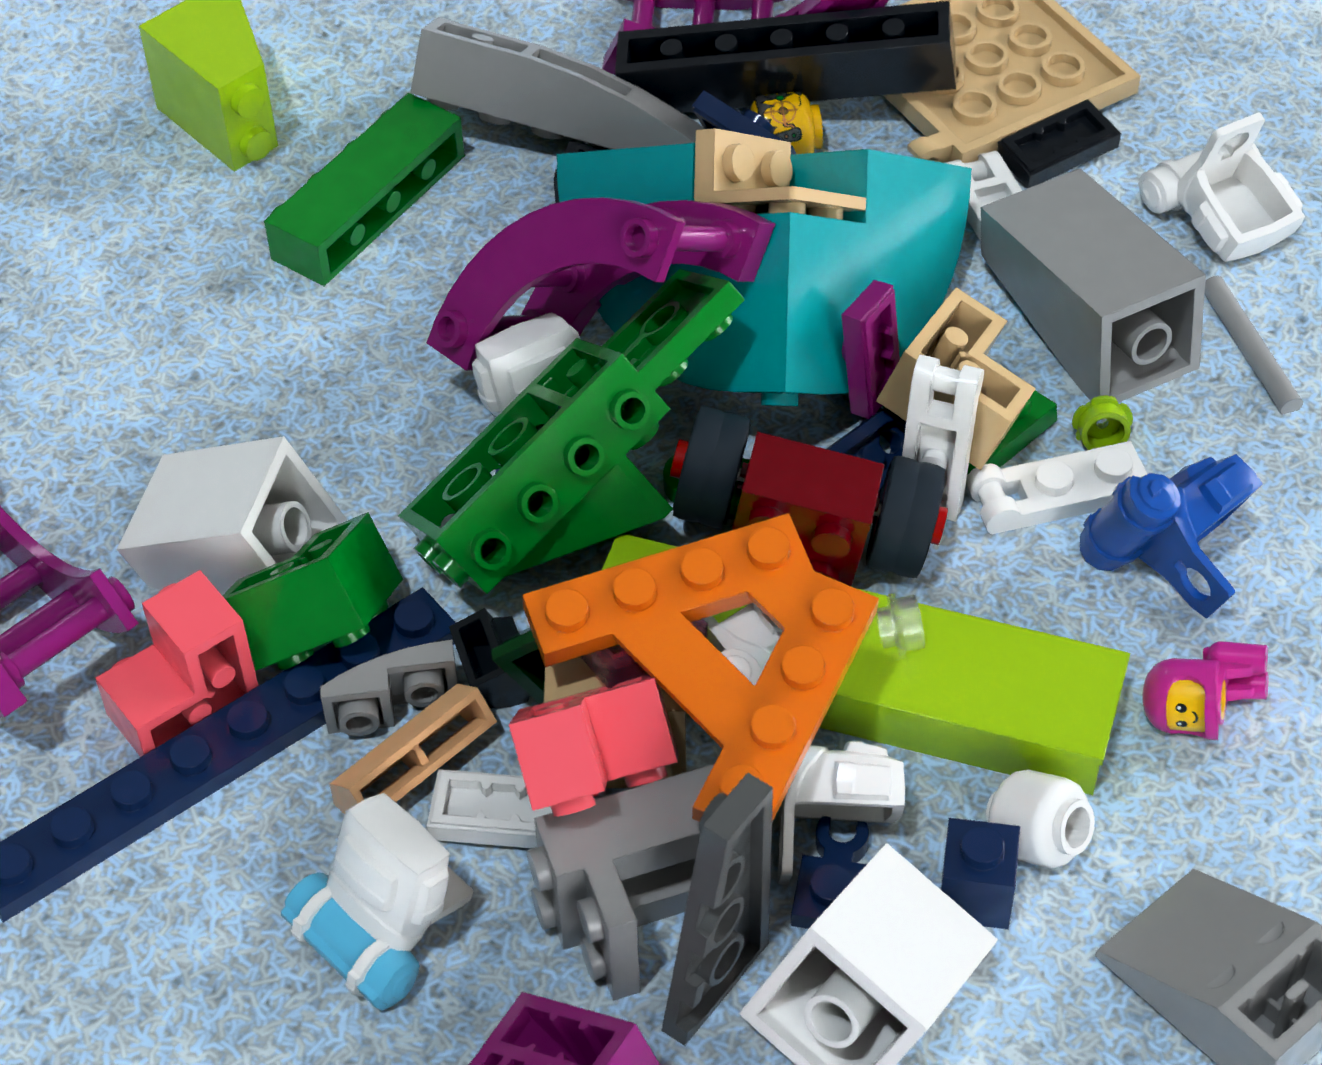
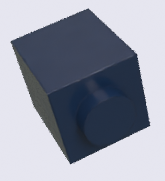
(981, 869)

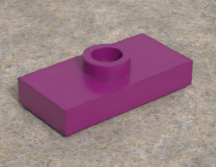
(870, 346)

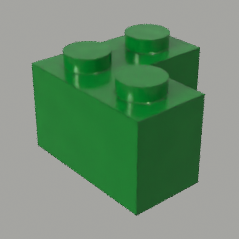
(317, 594)

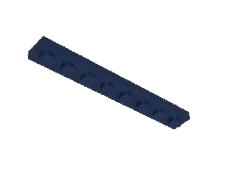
(197, 761)

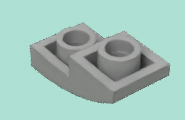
(365, 694)

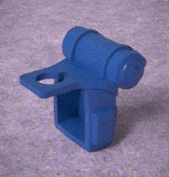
(1166, 519)

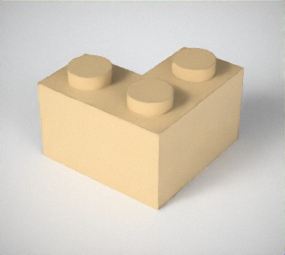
(961, 336)

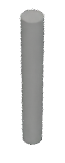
(1252, 346)

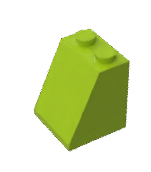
(211, 78)

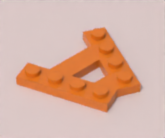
(649, 614)

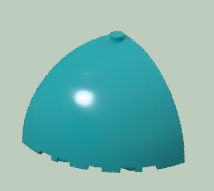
(814, 267)

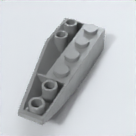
(540, 89)

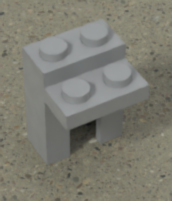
(617, 871)

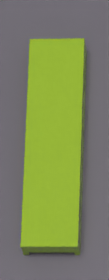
(974, 692)

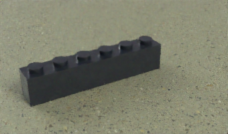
(811, 54)

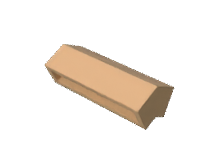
(406, 747)

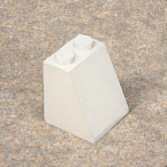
(225, 513)
(870, 970)

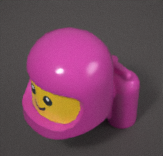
(1194, 693)

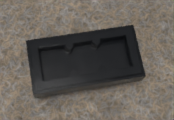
(1058, 144)

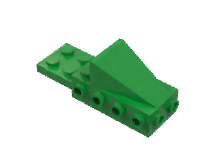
(573, 475)

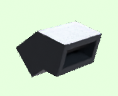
(474, 640)

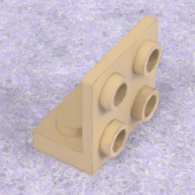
(757, 175)

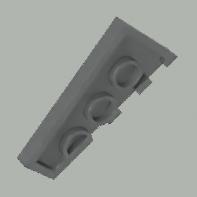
(725, 905)

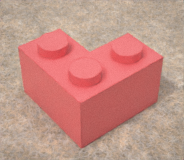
(188, 672)
(590, 738)

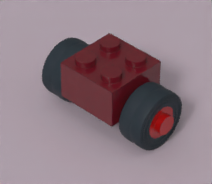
(823, 490)

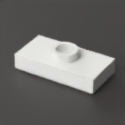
(483, 809)

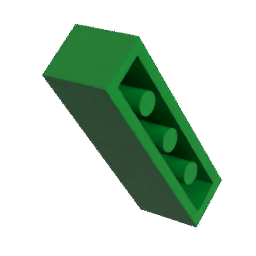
(364, 189)

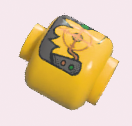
(792, 119)

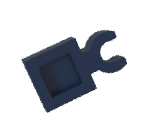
(827, 876)

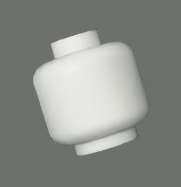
(1051, 816)

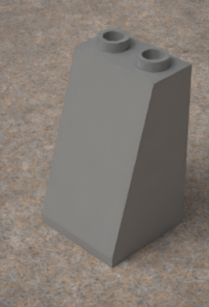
(1097, 285)

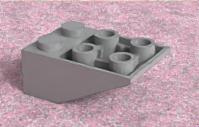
(1226, 971)

